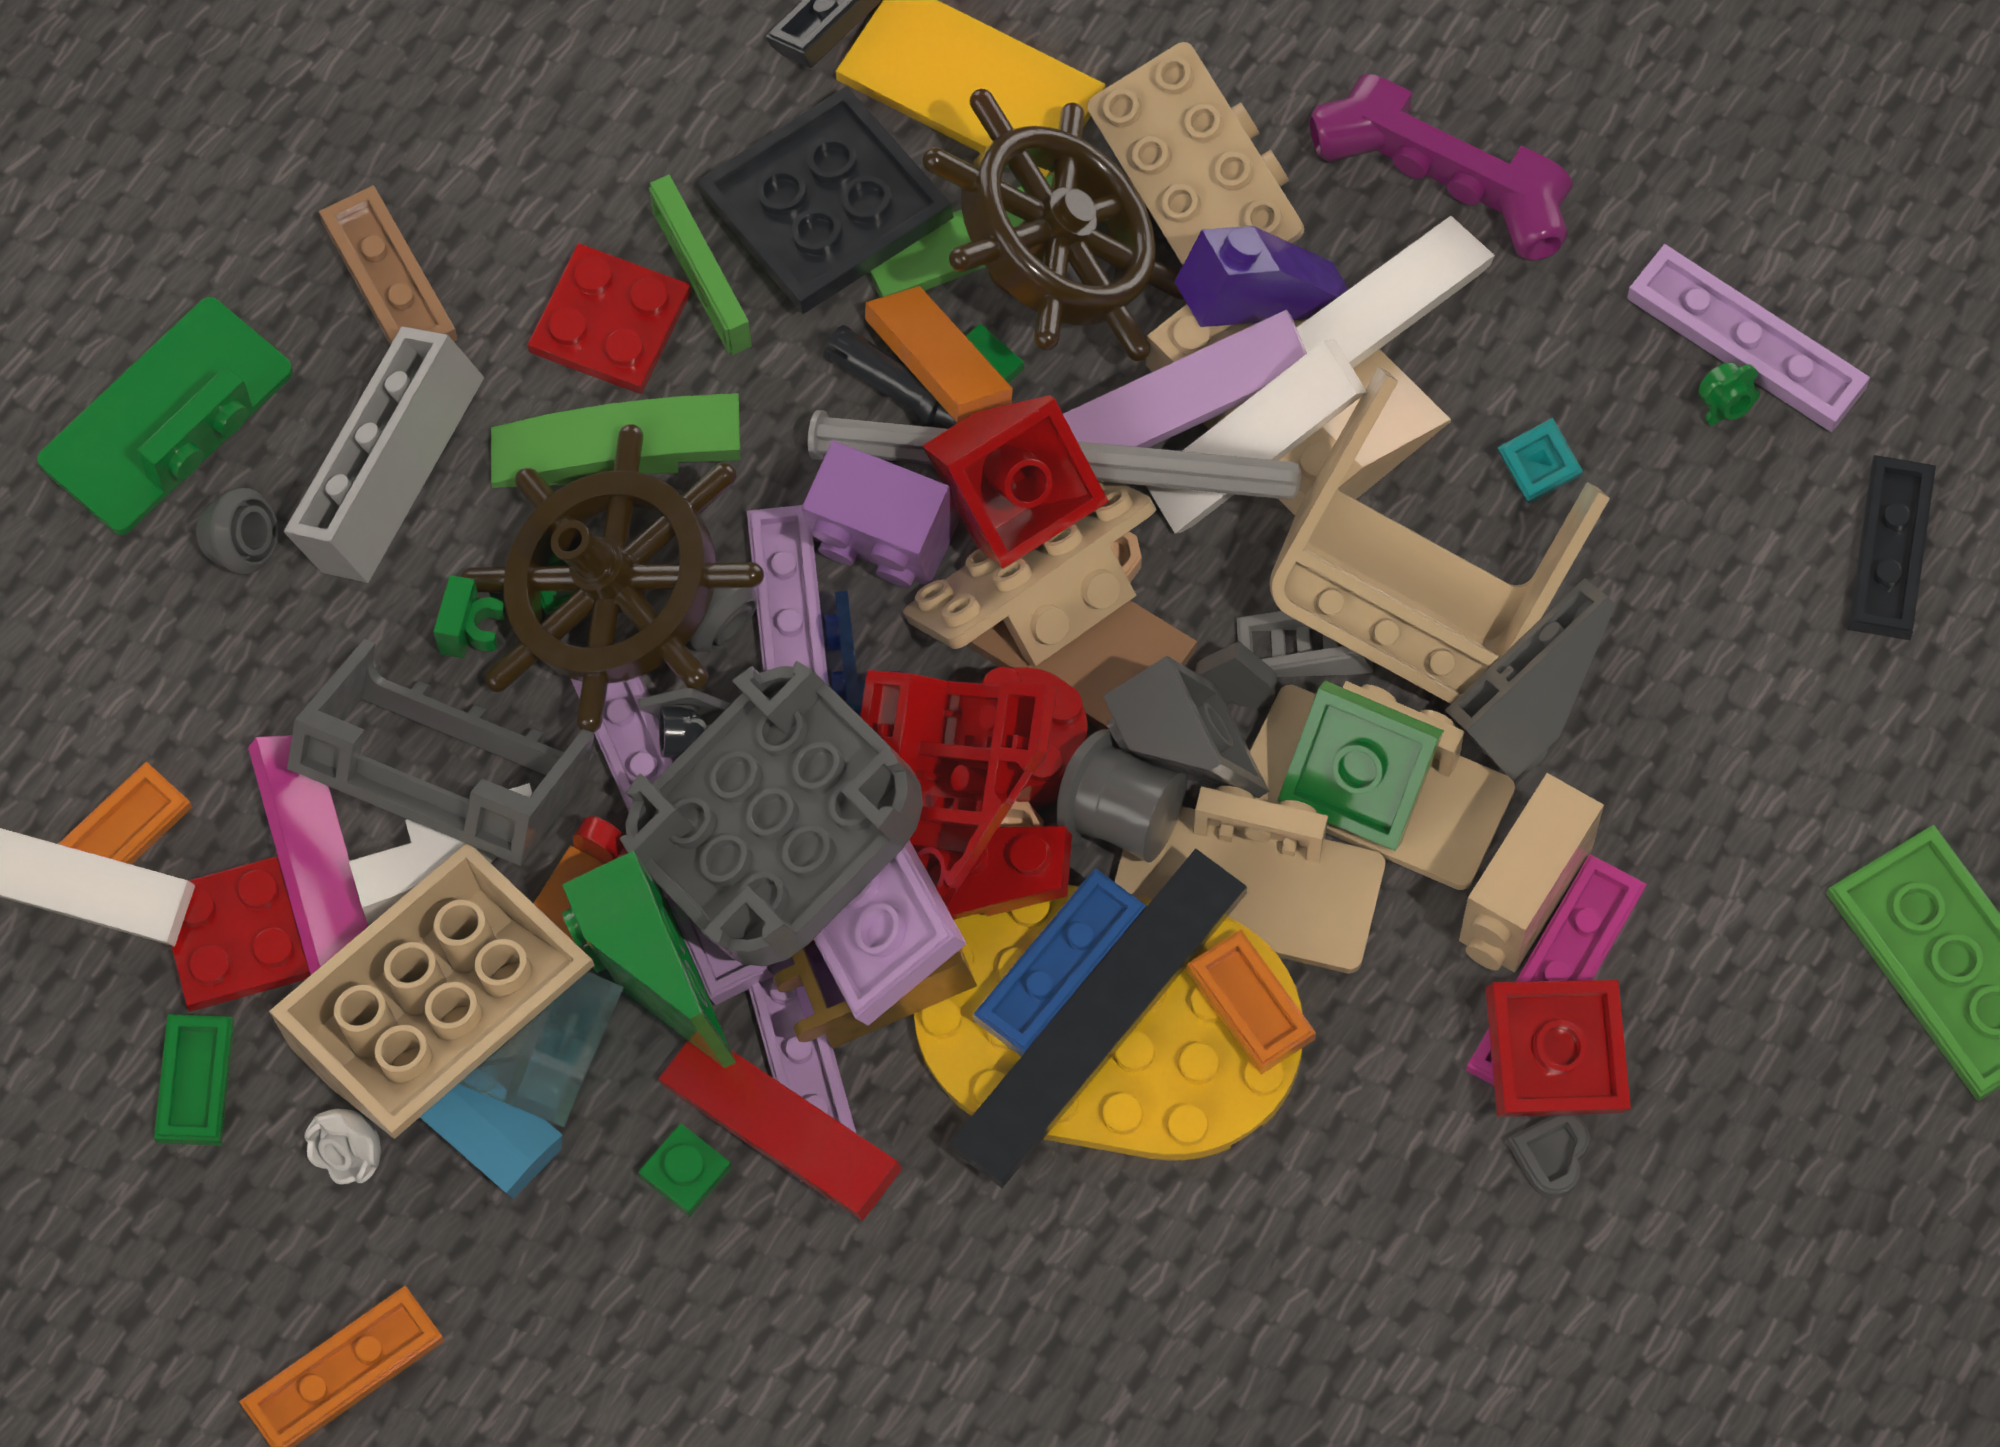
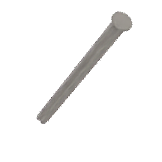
(1107, 461)

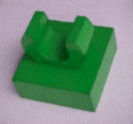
(460, 616)

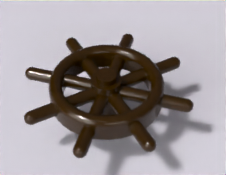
(1055, 226)
(611, 577)

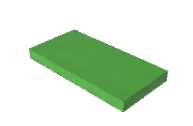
(1936, 946)

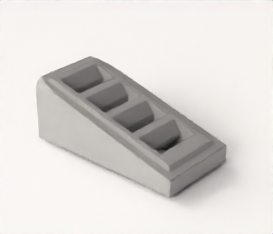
(1328, 661)

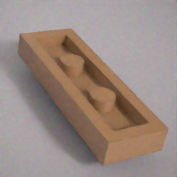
(384, 266)

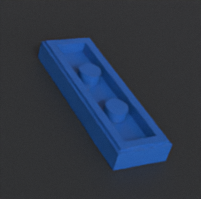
(1058, 962)

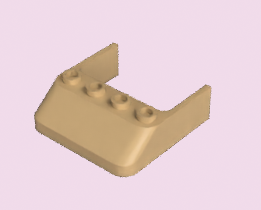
(1398, 591)

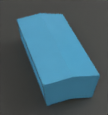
(495, 1136)

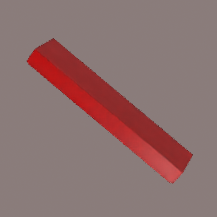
(784, 1128)

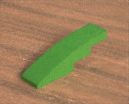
(585, 439)

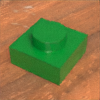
(685, 1170)

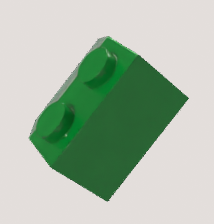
(634, 936)

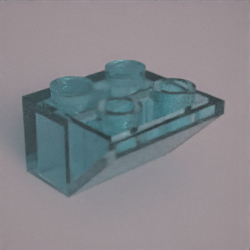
(552, 1054)

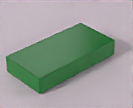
(194, 1080)

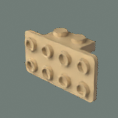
(1192, 152)
(1044, 594)
(1455, 808)
(1303, 891)

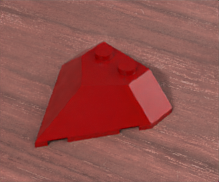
(969, 752)

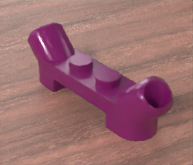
(1380, 120)

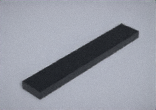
(1098, 1018)

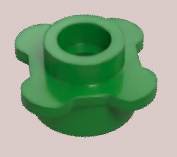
(1728, 392)

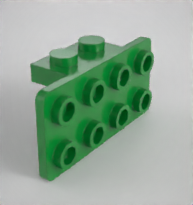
(165, 415)

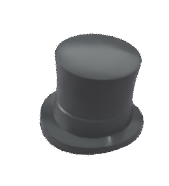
(1119, 798)

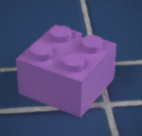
(880, 515)

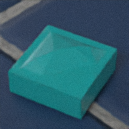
(1540, 461)

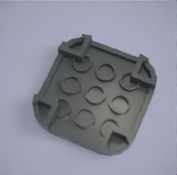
(774, 816)

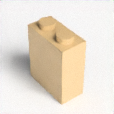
(1529, 874)

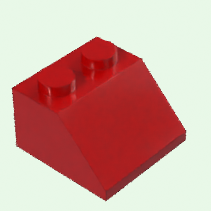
(1016, 476)

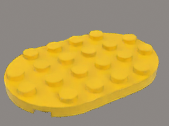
(1165, 1094)

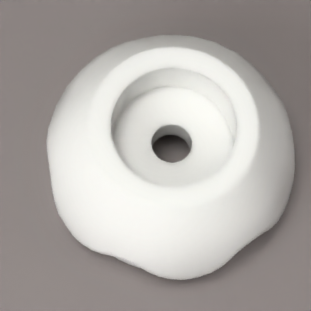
(344, 1145)

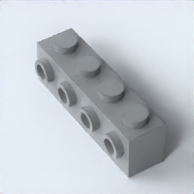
(384, 454)

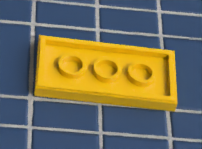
(933, 58)

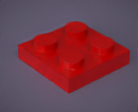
(609, 318)
(238, 936)
(1557, 1048)

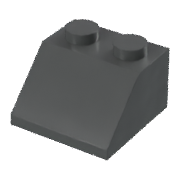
(1183, 726)

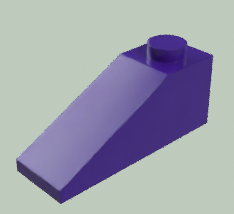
(1253, 275)

